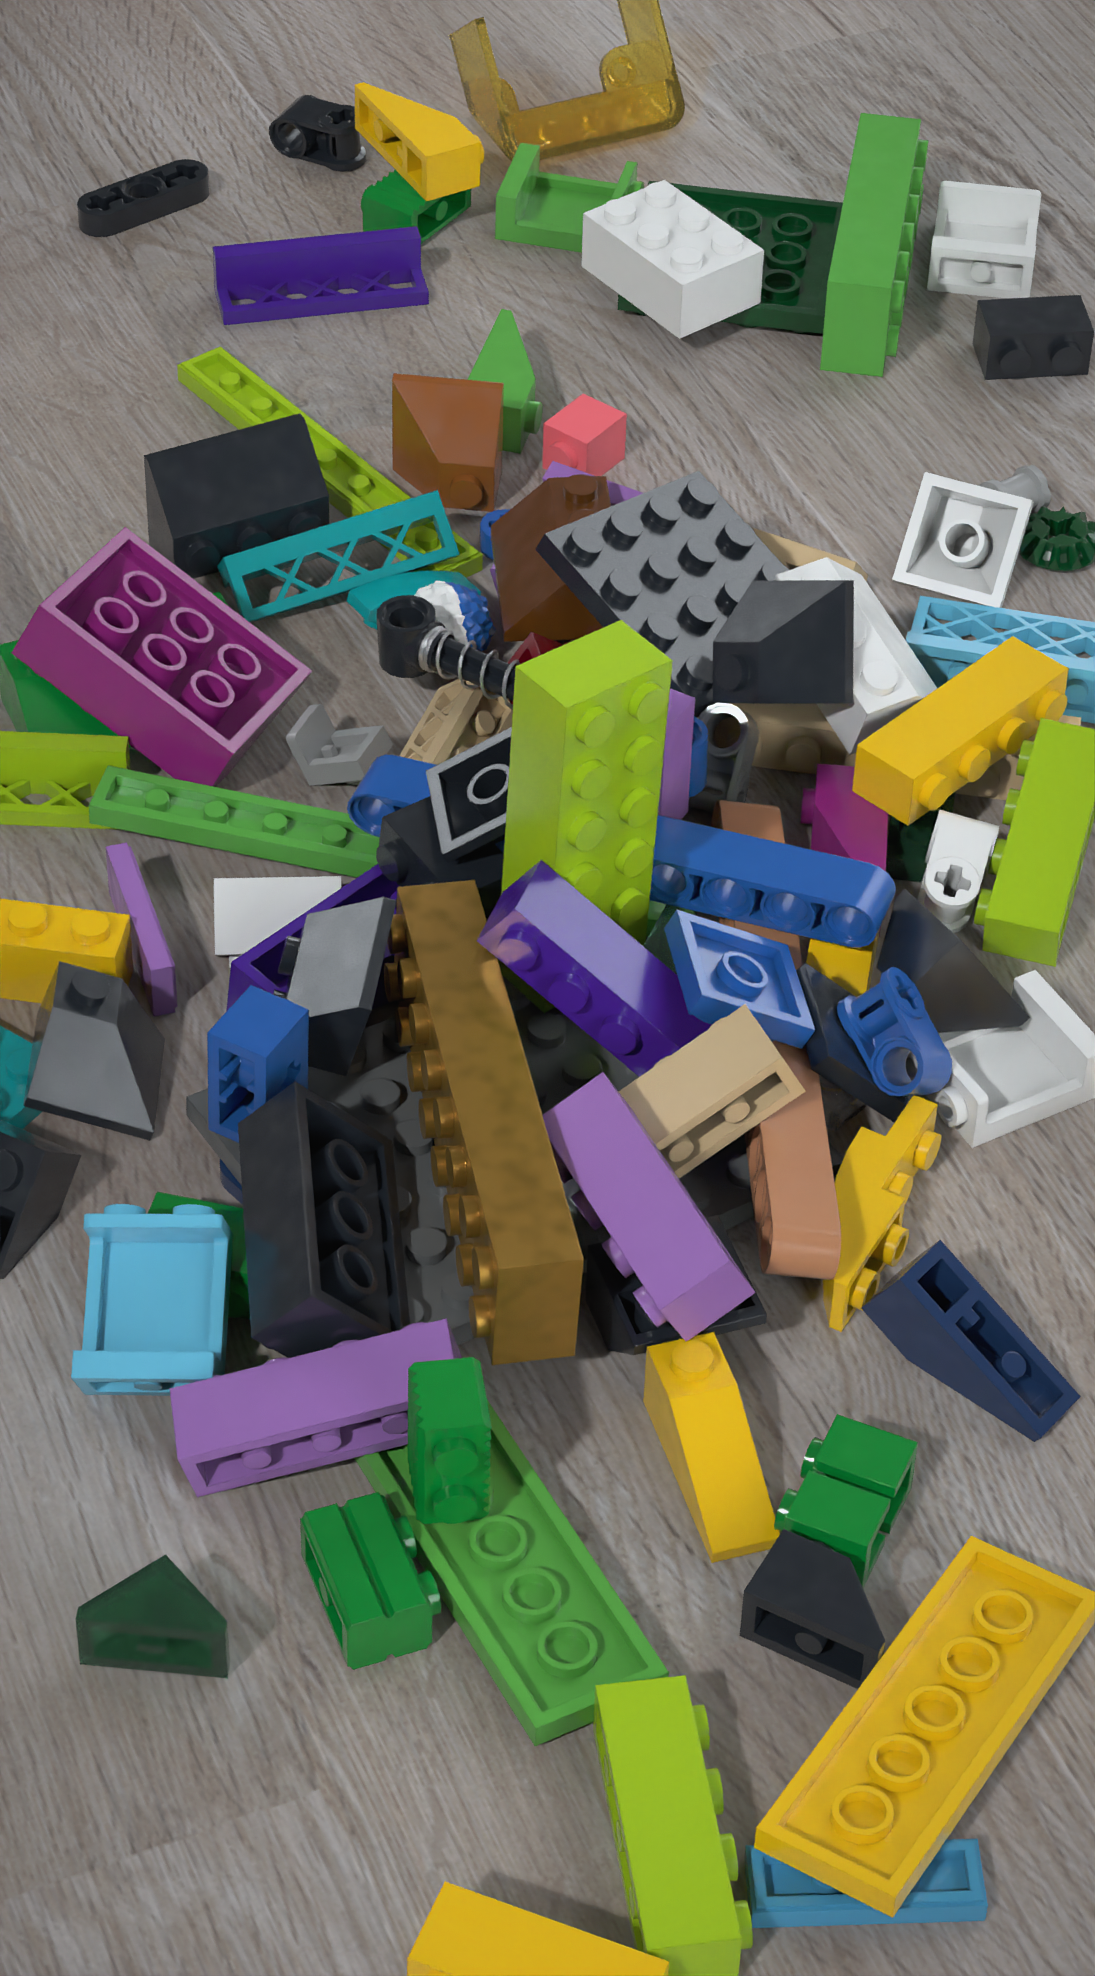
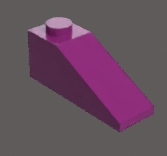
(842, 819)

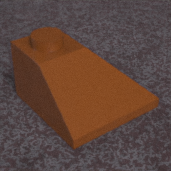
(449, 438)

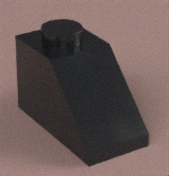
(812, 1610)

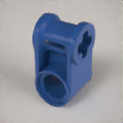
(887, 1027)

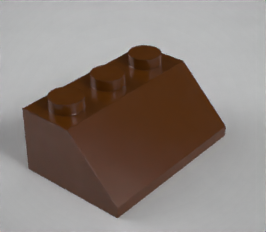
(528, 588)

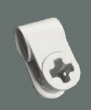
(955, 867)

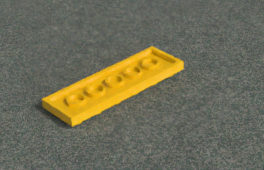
(928, 1726)

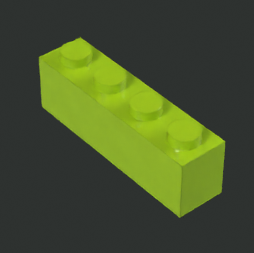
(1044, 845)
(667, 1827)

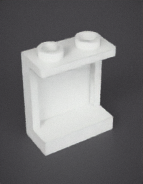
(984, 240)
(1016, 1073)

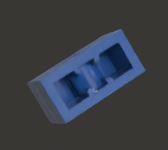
(254, 1056)

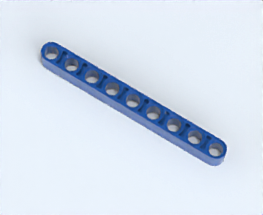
(704, 867)

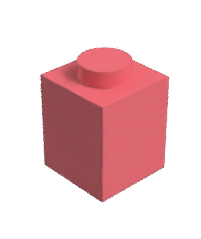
(585, 436)

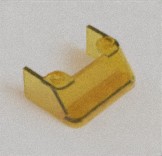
(637, 97)

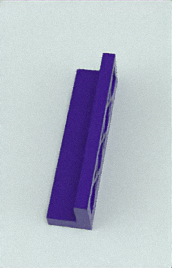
(318, 270)

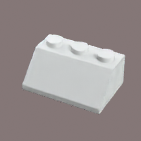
(884, 666)

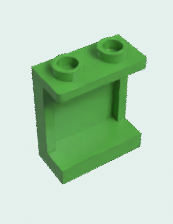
(548, 206)

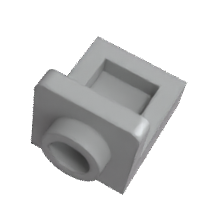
(333, 754)

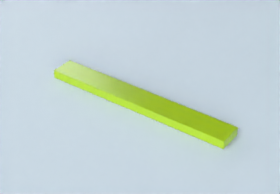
(350, 481)

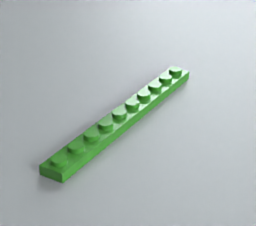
(242, 824)

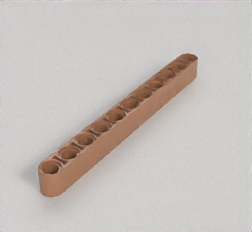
(789, 1149)

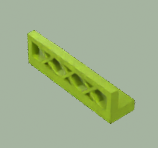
(59, 766)

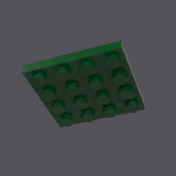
(797, 249)

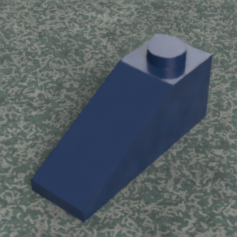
(969, 1343)

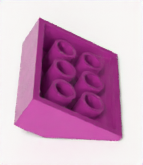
(160, 660)

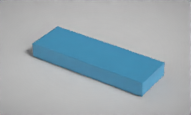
(946, 1892)

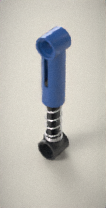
(416, 643)

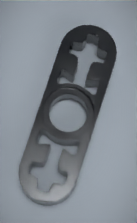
(143, 198)

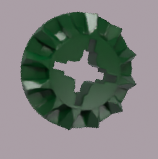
(1071, 540)

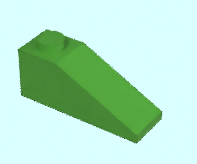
(506, 361)

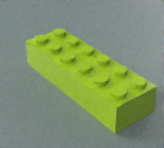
(589, 773)

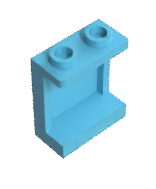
(154, 1300)

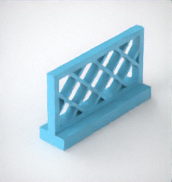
(946, 654)

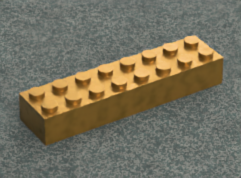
(484, 1125)

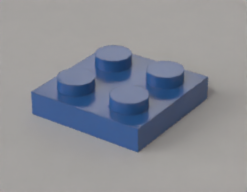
(730, 968)

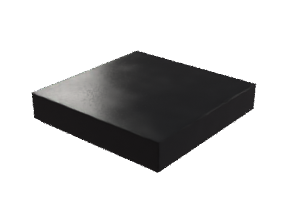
(834, 1052)

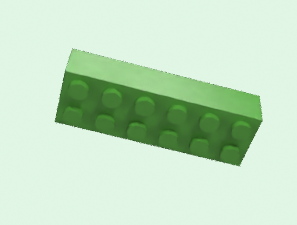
(874, 245)

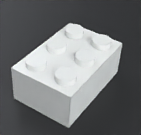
(672, 258)

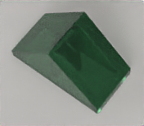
(154, 1625)

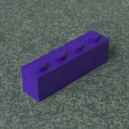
(590, 969)

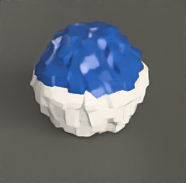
(460, 611)

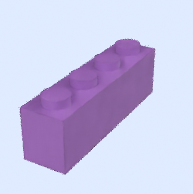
(645, 1209)
(302, 1409)

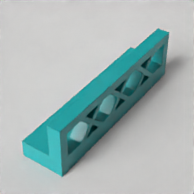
(333, 538)

